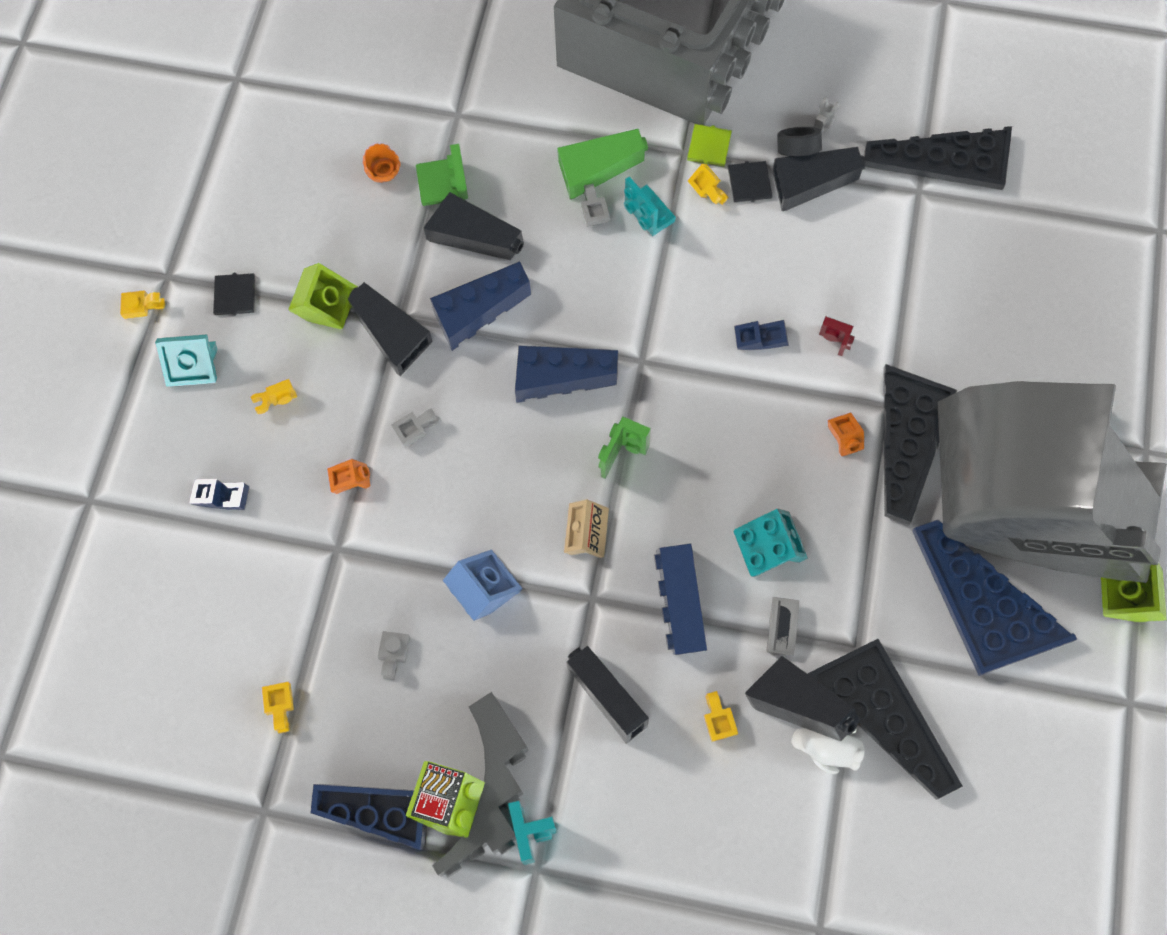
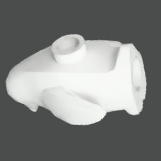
(829, 752)

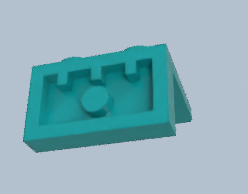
(647, 207)
(769, 542)

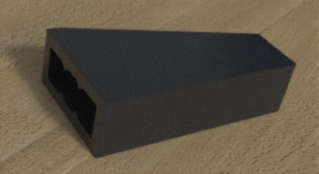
(811, 176)
(472, 229)
(392, 330)
(607, 693)
(801, 700)

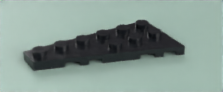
(952, 156)
(909, 438)
(889, 714)

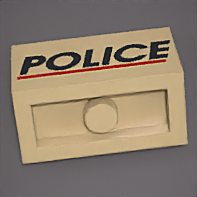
(586, 528)

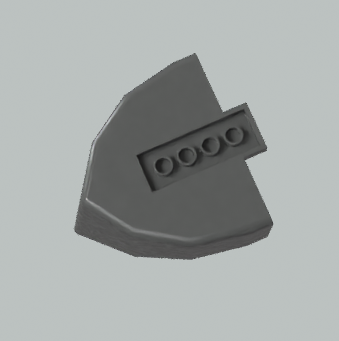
(1047, 479)

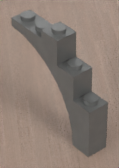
(490, 827)

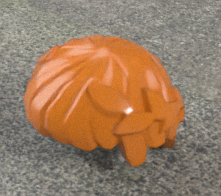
(381, 163)

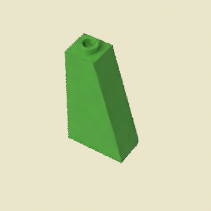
(599, 159)

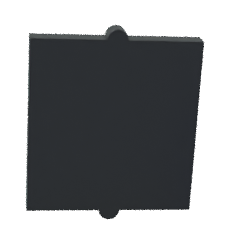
(749, 181)
(234, 294)

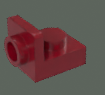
(837, 332)

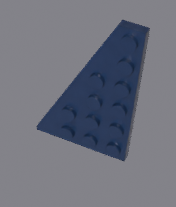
(988, 611)

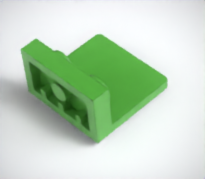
(441, 177)
(626, 433)

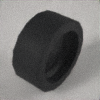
(799, 141)

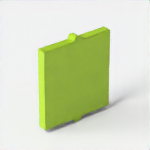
(709, 145)

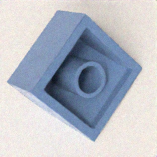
(481, 584)

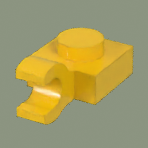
(705, 184)
(139, 302)
(279, 393)
(277, 701)
(720, 721)

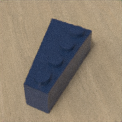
(479, 302)
(562, 370)
(681, 599)
(370, 810)

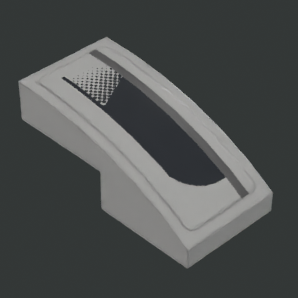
(783, 626)

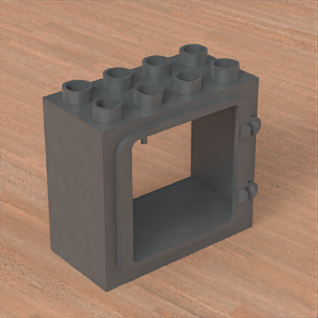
(658, 58)

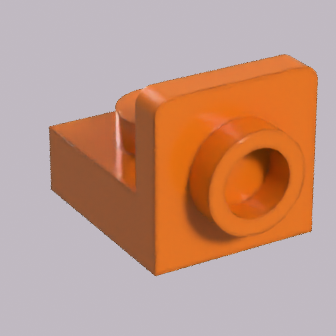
(847, 433)
(348, 475)

